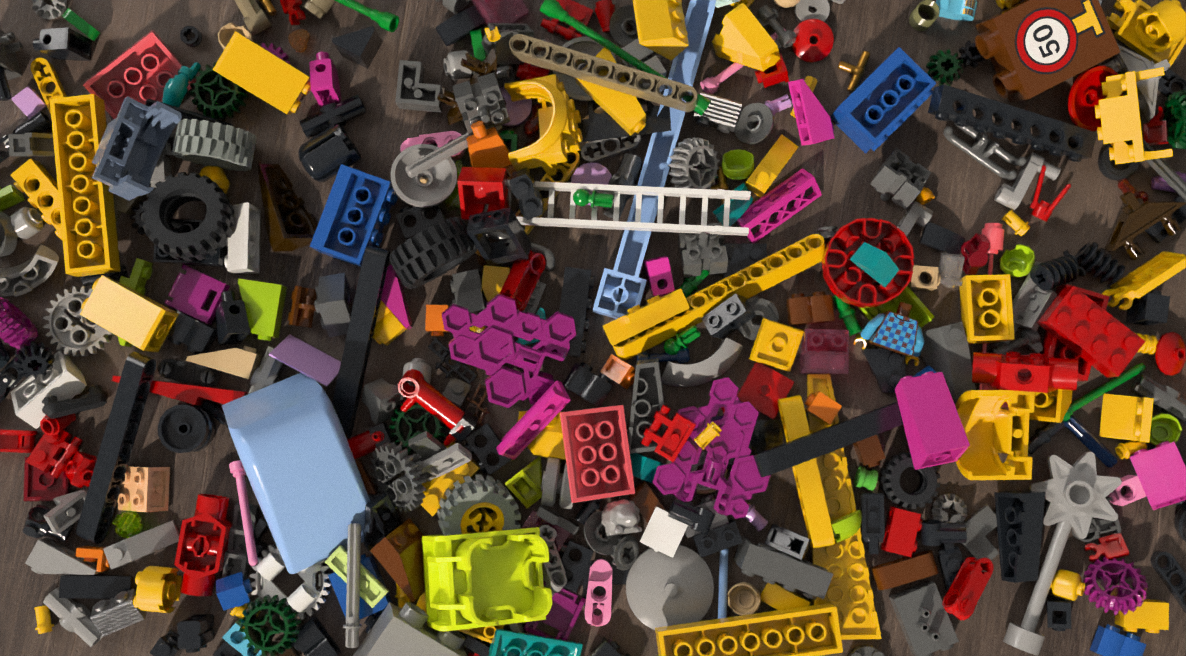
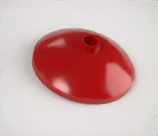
(1086, 94)

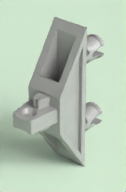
(1147, 89)

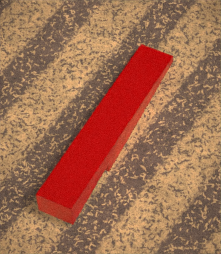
(191, 393)

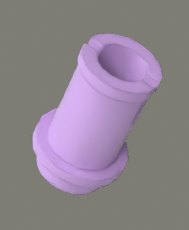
(779, 104)
(755, 518)

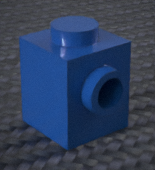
(233, 590)

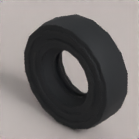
(1111, 172)

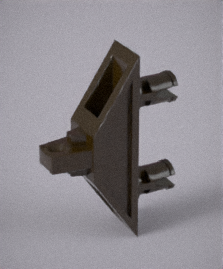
(480, 68)
(1138, 217)

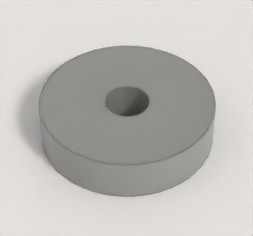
(802, 10)

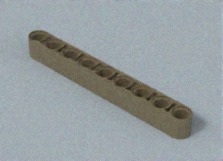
(595, 65)

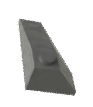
(948, 352)

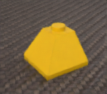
(1051, 405)

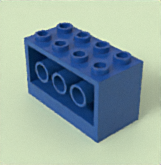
(883, 101)
(345, 207)

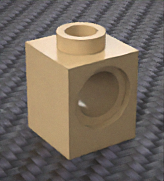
(933, 278)

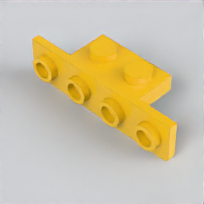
(644, 317)

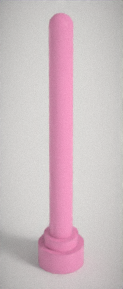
(711, 84)
(239, 473)

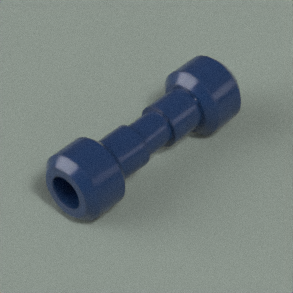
(681, 357)

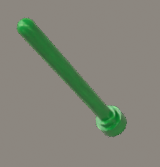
(1103, 389)

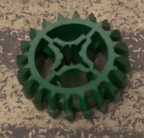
(218, 108)
(1176, 118)
(425, 418)
(264, 641)

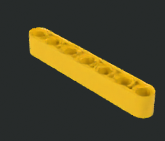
(807, 476)

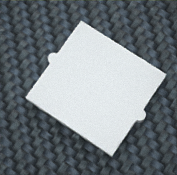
(663, 532)

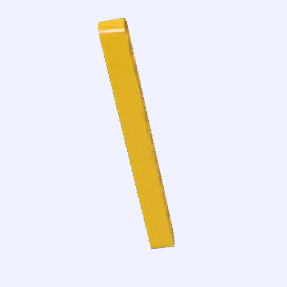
(745, 282)

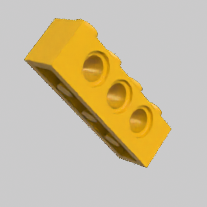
(26, 179)

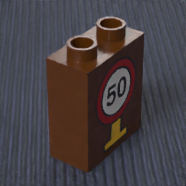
(1044, 44)

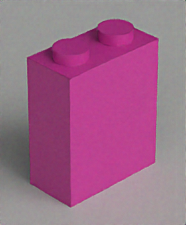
(1161, 474)

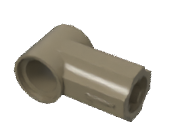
(254, 16)

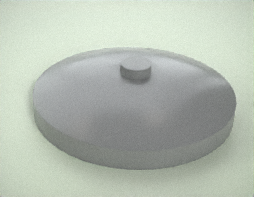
(669, 589)

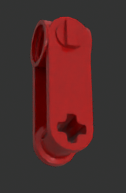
(523, 279)
(17, 440)
(967, 587)

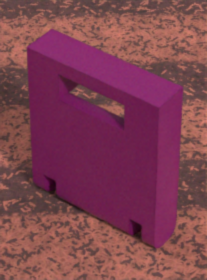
(191, 293)
(561, 615)

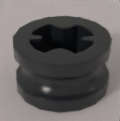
(194, 42)

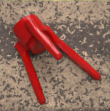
(1044, 209)

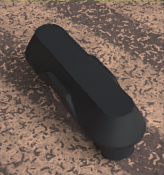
(188, 372)
(55, 409)

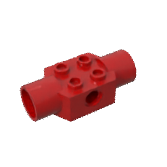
(1043, 376)
(203, 544)

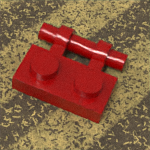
(574, 9)
(673, 438)
(48, 450)

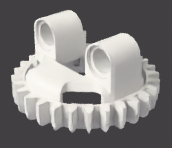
(304, 596)

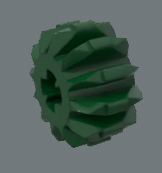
(951, 64)

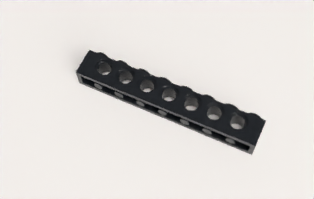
(1080, 139)

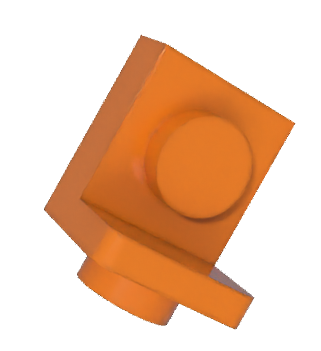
(619, 371)
(94, 554)

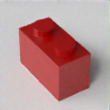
(901, 531)

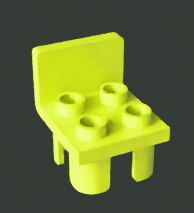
(485, 579)

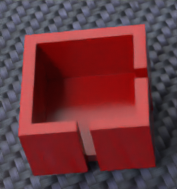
(481, 187)

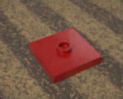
(764, 388)

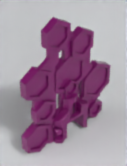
(496, 346)
(733, 442)

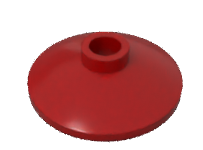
(812, 52)
(1170, 353)

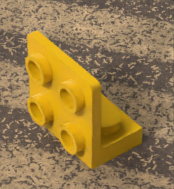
(1126, 417)

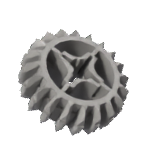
(695, 153)

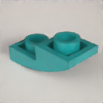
(737, 207)

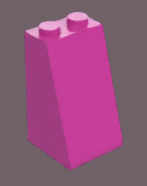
(930, 420)

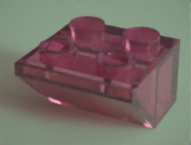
(825, 352)

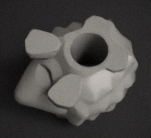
(621, 518)

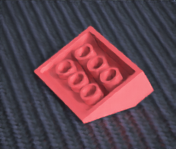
(136, 73)
(597, 453)

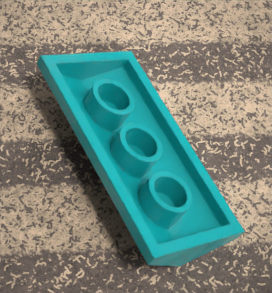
(521, 644)

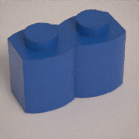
(1111, 643)

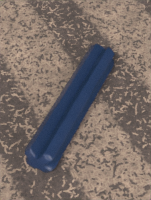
(1091, 442)

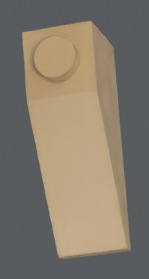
(233, 361)

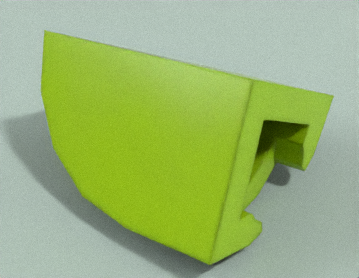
(846, 526)

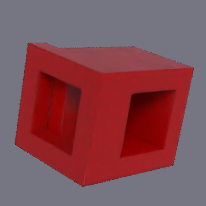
(773, 75)

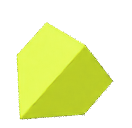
(527, 483)

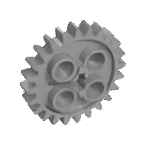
(69, 338)

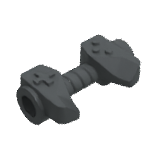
(769, 18)
(1028, 339)

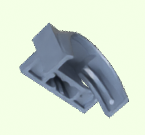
(133, 147)

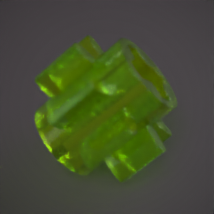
(128, 524)

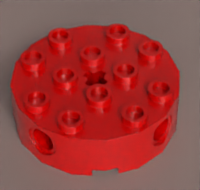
(850, 281)

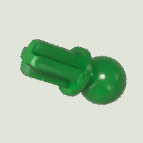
(582, 197)
(673, 345)

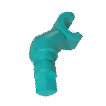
(177, 87)

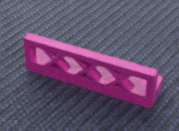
(777, 201)
(534, 421)

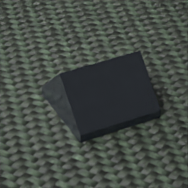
(359, 45)

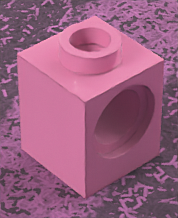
(1134, 491)

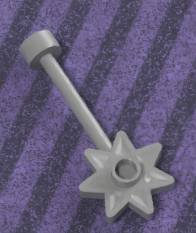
(1073, 499)

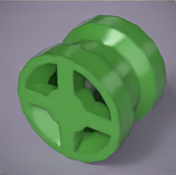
(866, 478)

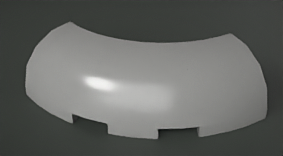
(28, 275)
(705, 371)

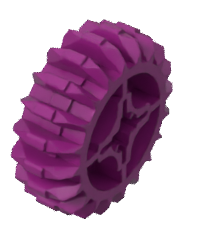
(15, 325)
(1117, 597)

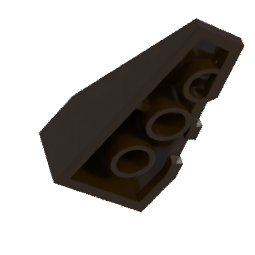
(286, 218)

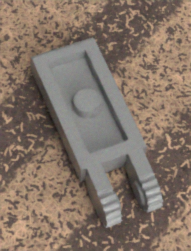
(444, 462)

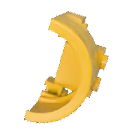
(995, 431)

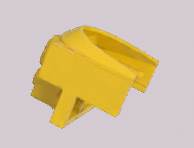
(1122, 118)
(556, 124)

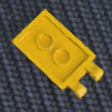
(1126, 31)
(1145, 278)

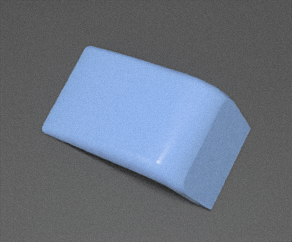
(298, 468)

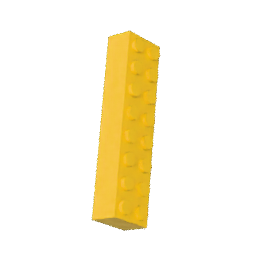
(84, 203)
(784, 632)

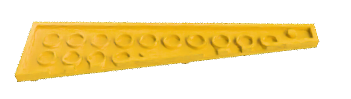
(846, 559)

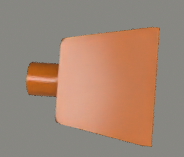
(487, 147)

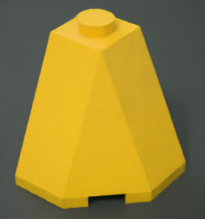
(745, 40)

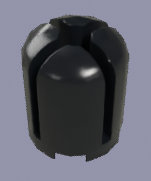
(326, 152)

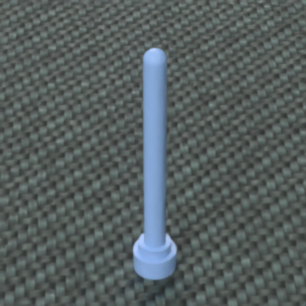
(723, 584)

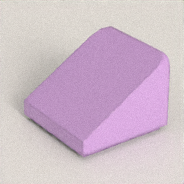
(29, 101)

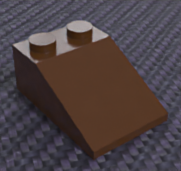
(403, 558)

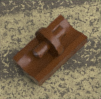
(302, 307)

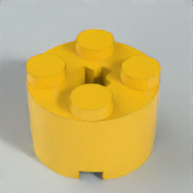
(1162, 25)
(157, 589)

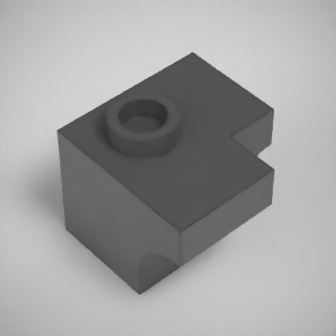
(381, 399)

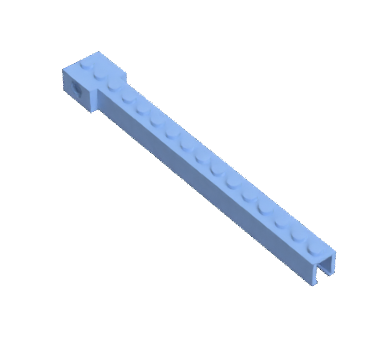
(622, 286)

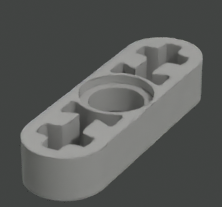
(597, 157)

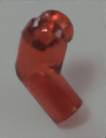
(532, 124)
(1125, 186)

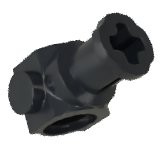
(37, 526)

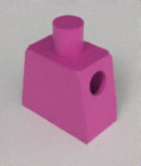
(324, 80)
(658, 269)

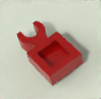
(292, 8)
(1156, 131)
(1109, 546)

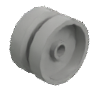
(555, 483)

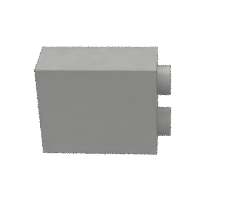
(406, 634)

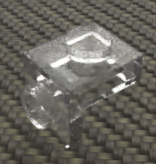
(951, 269)

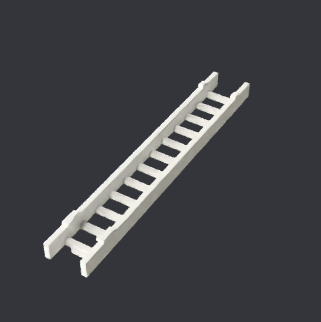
(637, 225)

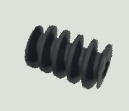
(1100, 262)
(1055, 272)

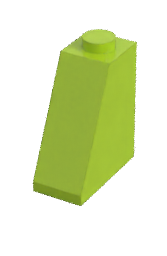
(263, 307)

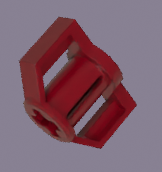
(977, 247)

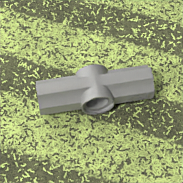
(267, 372)
(73, 617)

